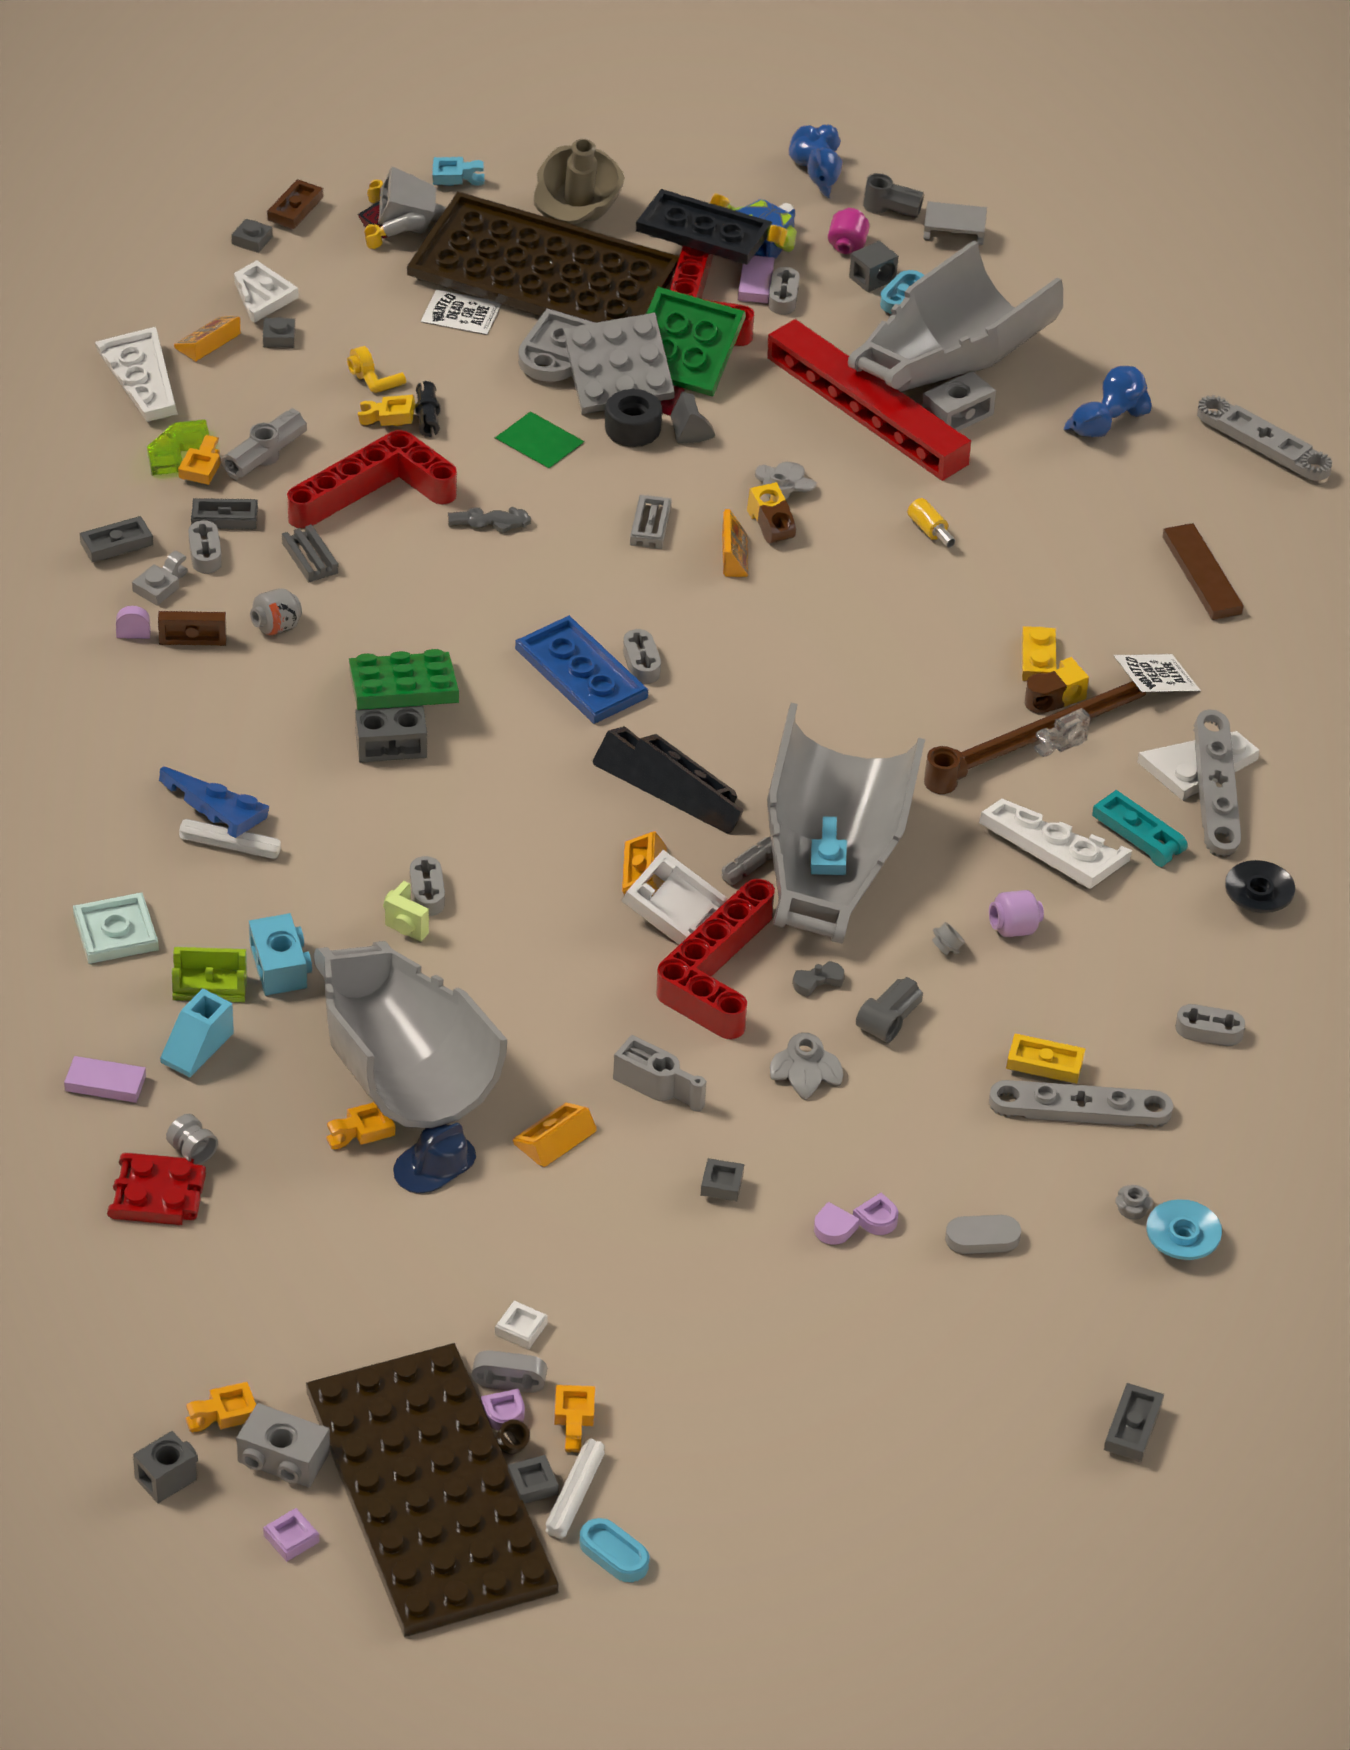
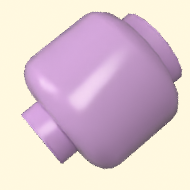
(1015, 913)

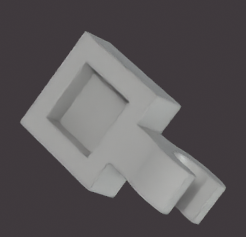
(159, 583)

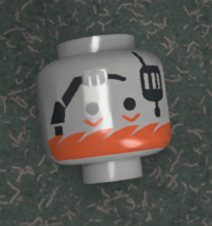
(276, 611)

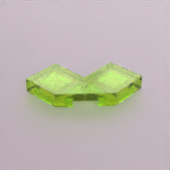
(166, 449)

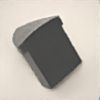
(688, 422)

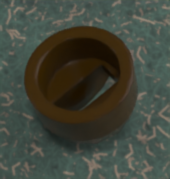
(517, 1433)

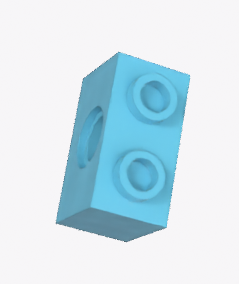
(279, 954)

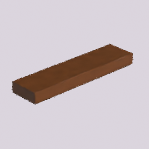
(1203, 571)

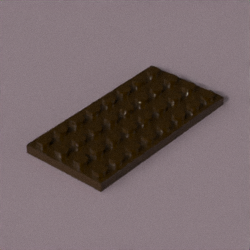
(539, 262)
(431, 1490)

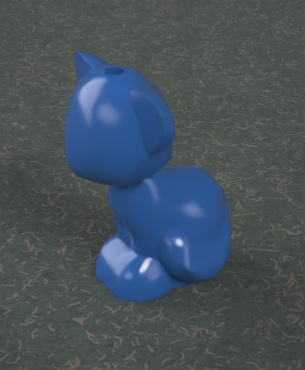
(816, 150)
(1123, 391)

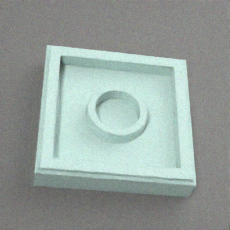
(115, 928)

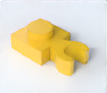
(391, 411)

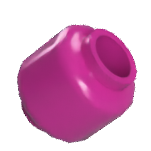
(848, 230)

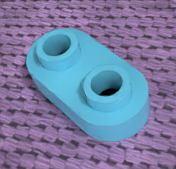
(894, 291)

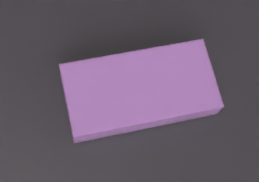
(756, 280)
(105, 1079)

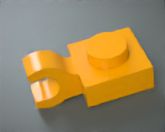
(202, 463)
(364, 1123)
(226, 1405)
(574, 1409)

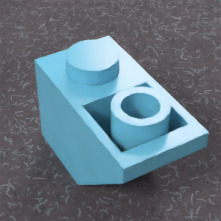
(198, 1032)

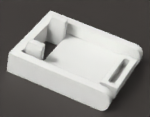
(679, 903)

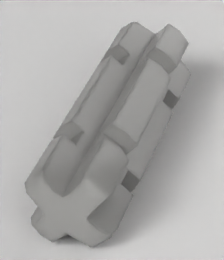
(747, 861)

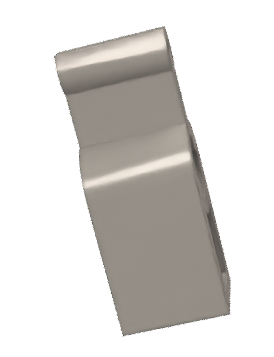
(657, 1074)

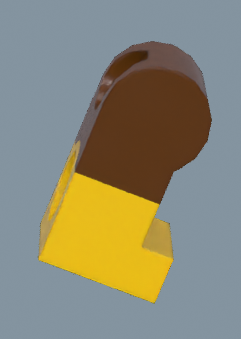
(773, 515)
(1056, 688)

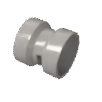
(188, 1136)

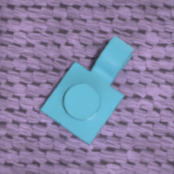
(453, 170)
(828, 853)

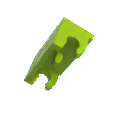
(213, 969)

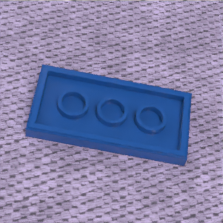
(581, 669)

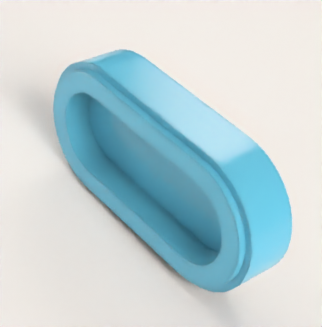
(614, 1550)

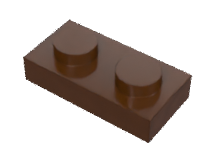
(295, 204)
(192, 628)

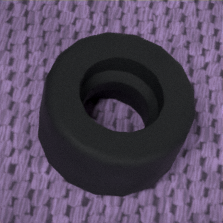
(633, 417)

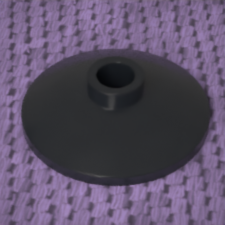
(1260, 886)

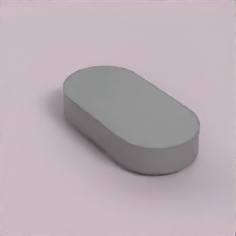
(983, 1234)

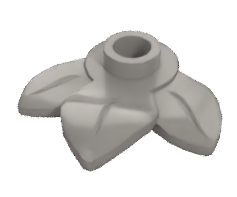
(788, 477)
(806, 1068)

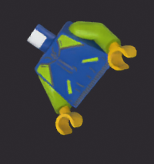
(781, 232)

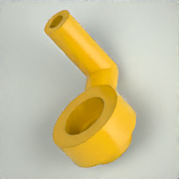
(362, 365)

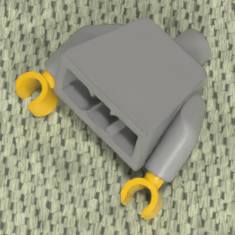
(404, 206)

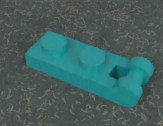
(1140, 827)

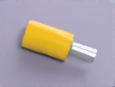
(930, 521)

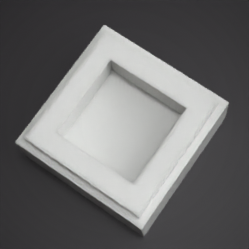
(521, 1325)

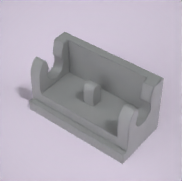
(955, 219)

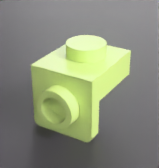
(405, 915)

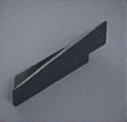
(668, 775)

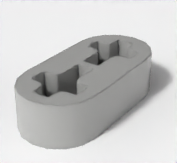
(787, 291)
(209, 546)
(636, 657)
(431, 885)
(1210, 1025)
(509, 1371)

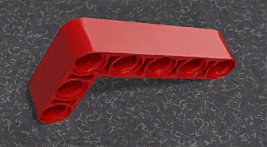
(691, 280)
(367, 470)
(687, 972)

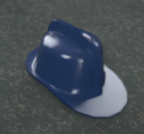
(434, 1159)

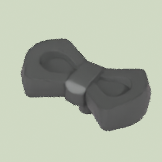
(806, 981)

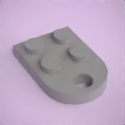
(547, 347)

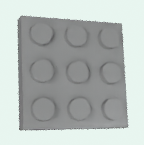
(616, 358)

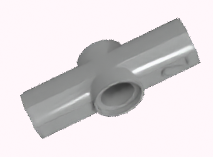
(264, 443)

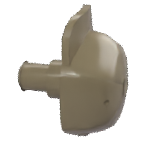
(577, 183)

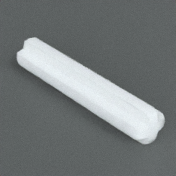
(218, 837)
(575, 1488)

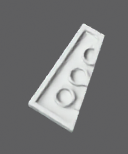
(141, 371)
(1054, 843)

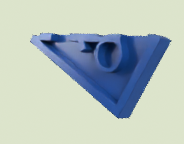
(217, 802)

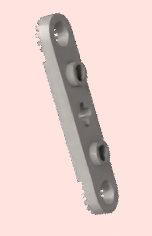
(1264, 437)
(1216, 761)
(1060, 1103)

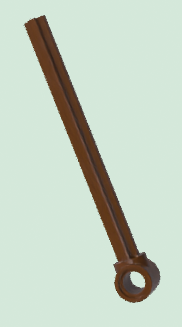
(949, 765)

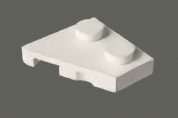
(263, 290)

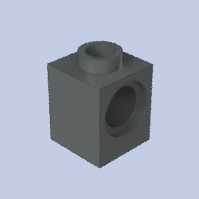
(873, 266)
(165, 1466)

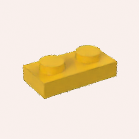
(1038, 650)
(1045, 1058)

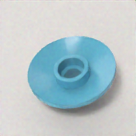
(1184, 1229)

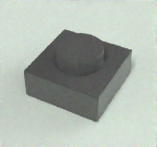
(252, 235)
(279, 332)
(722, 1179)
(533, 1479)

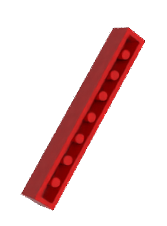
(869, 400)

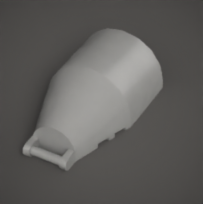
(953, 325)
(871, 812)
(407, 1037)

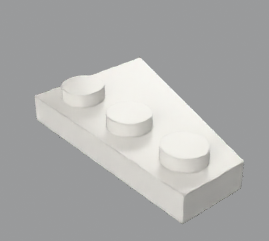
(1177, 766)

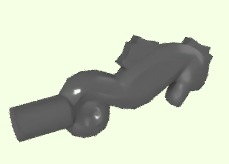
(501, 520)

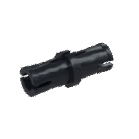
(427, 409)

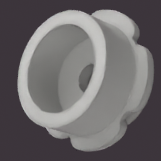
(947, 939)
(1133, 1201)

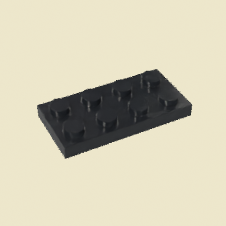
(703, 226)

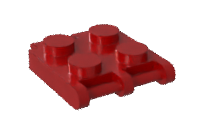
(157, 1189)

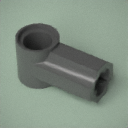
(884, 195)
(886, 1014)

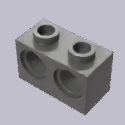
(391, 733)

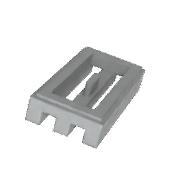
(648, 536)

